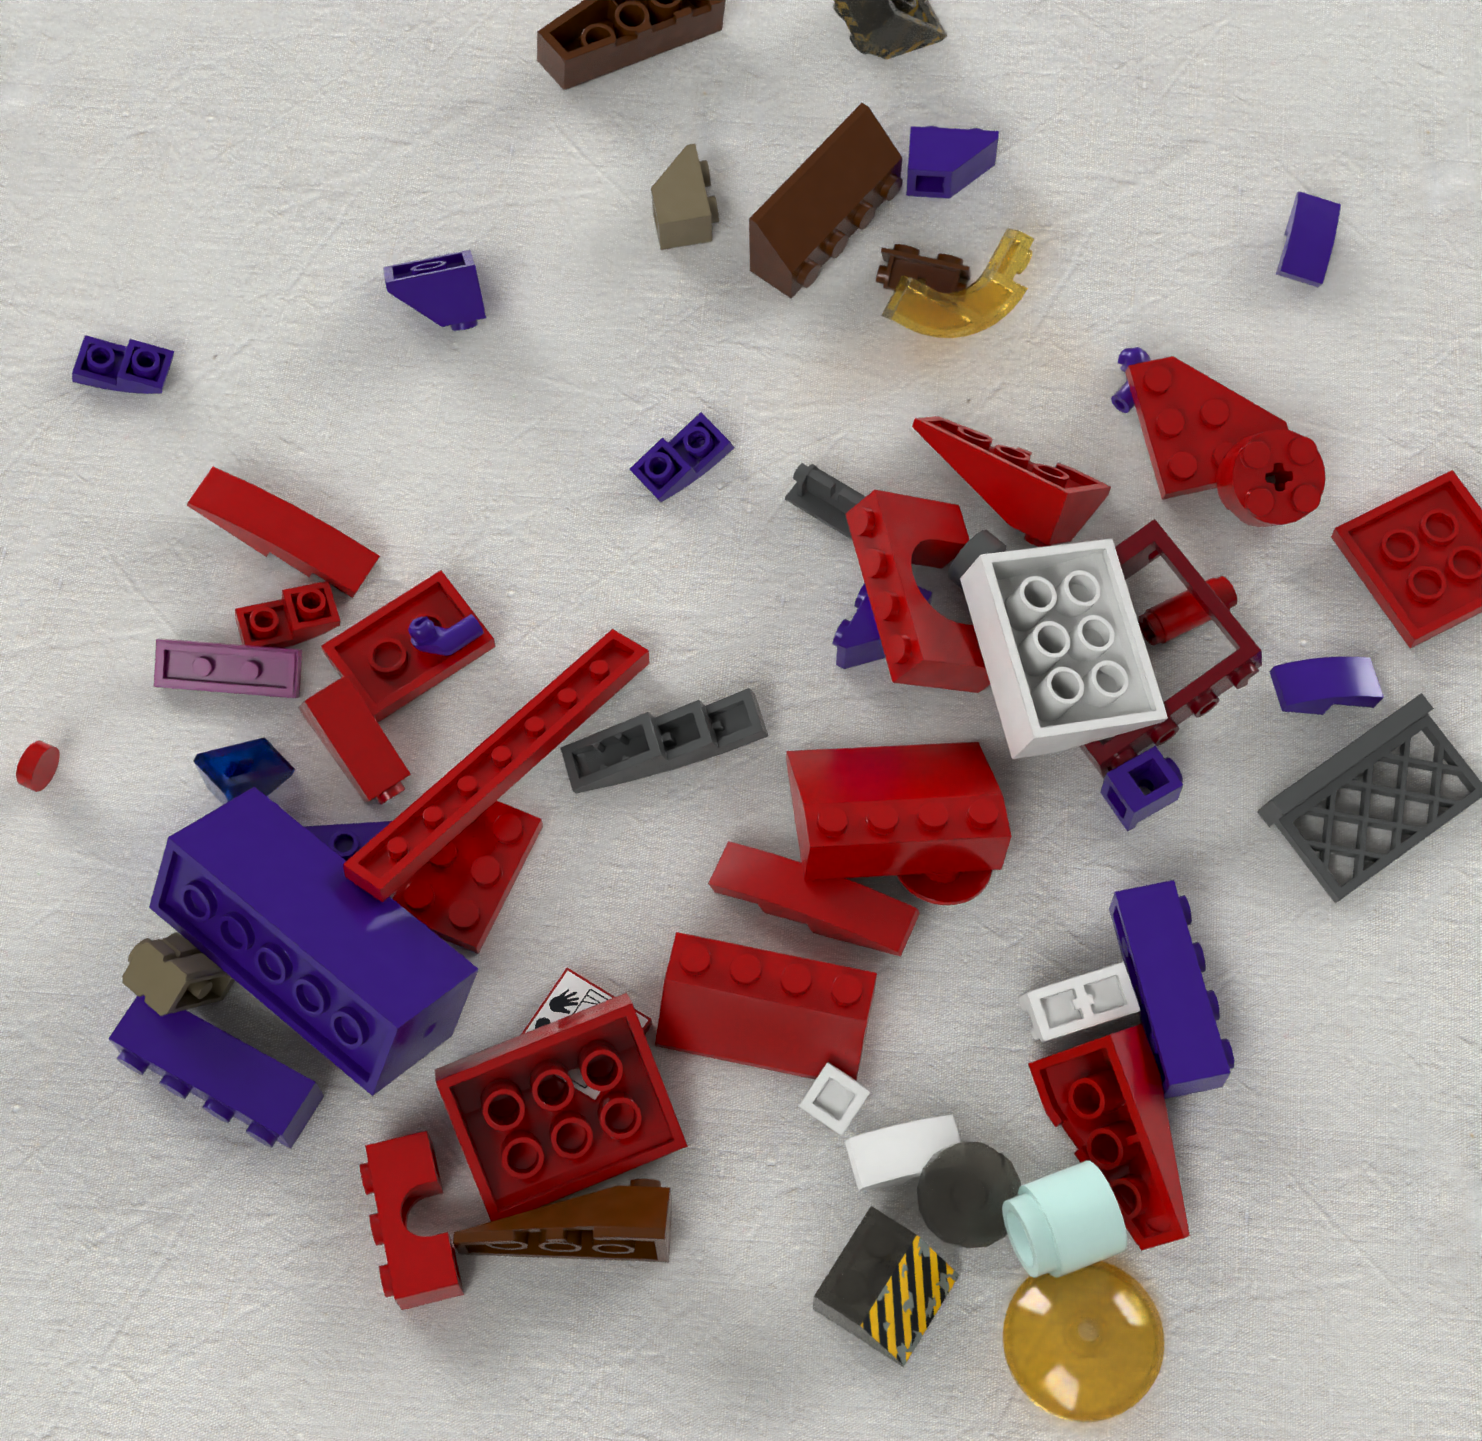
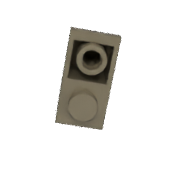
(681, 203)

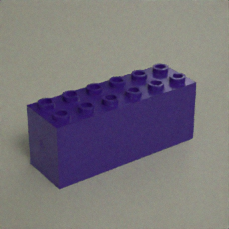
(309, 942)

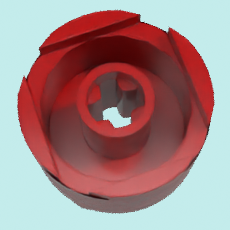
(1297, 473)

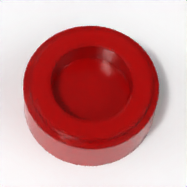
(37, 766)

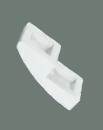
(899, 1151)

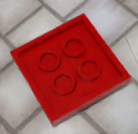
(1420, 557)

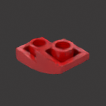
(295, 618)

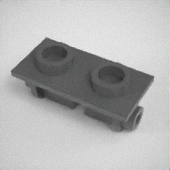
(823, 497)

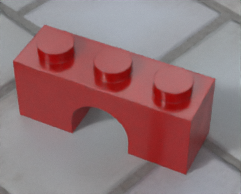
(418, 1266)

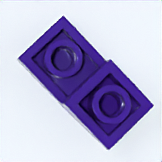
(1309, 239)
(120, 368)
(682, 460)
(1318, 683)

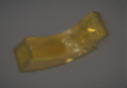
(970, 309)

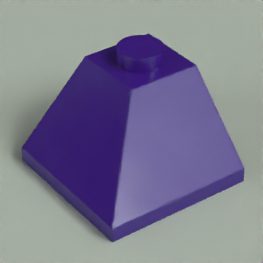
(440, 288)

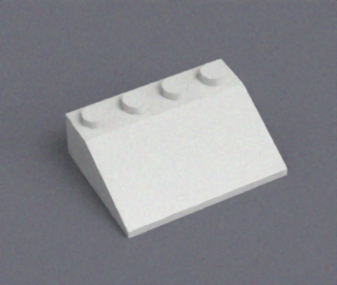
(1061, 646)

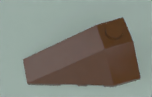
(601, 1225)

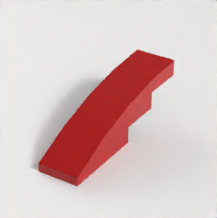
(283, 530)
(827, 906)

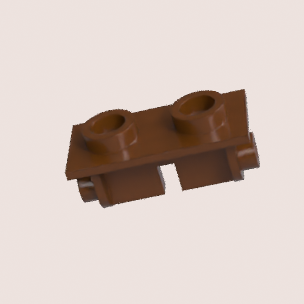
(940, 273)

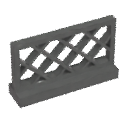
(1349, 763)

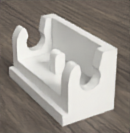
(1080, 1002)

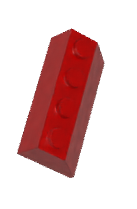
(764, 1008)

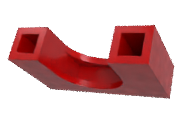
(917, 640)

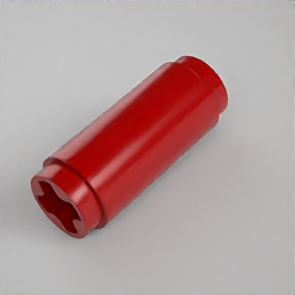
(1182, 613)

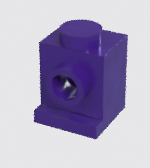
(1145, 770)

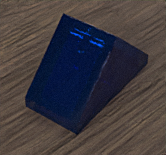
(241, 767)

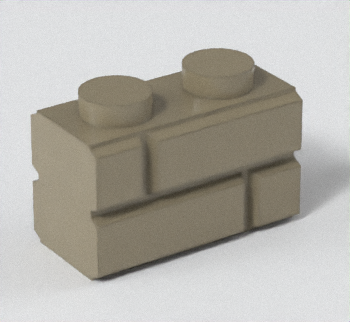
(174, 975)

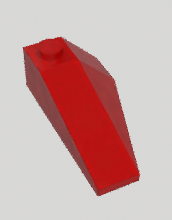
(1028, 496)
(1117, 1117)

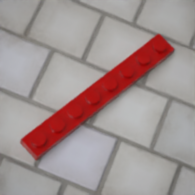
(495, 766)

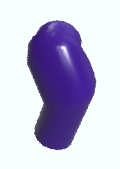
(1123, 398)
(442, 640)

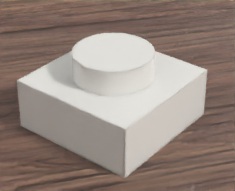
(834, 1098)

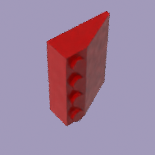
(897, 810)
(539, 1137)

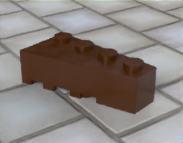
(617, 33)

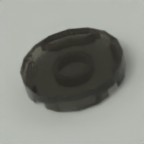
(965, 1192)

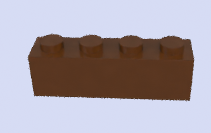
(824, 203)

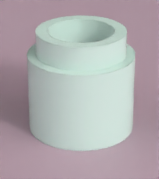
(1065, 1221)

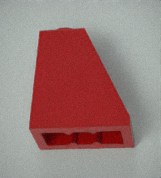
(355, 741)

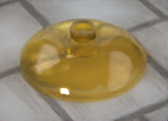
(1079, 1376)

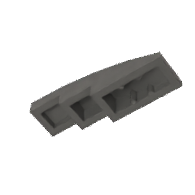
(664, 742)

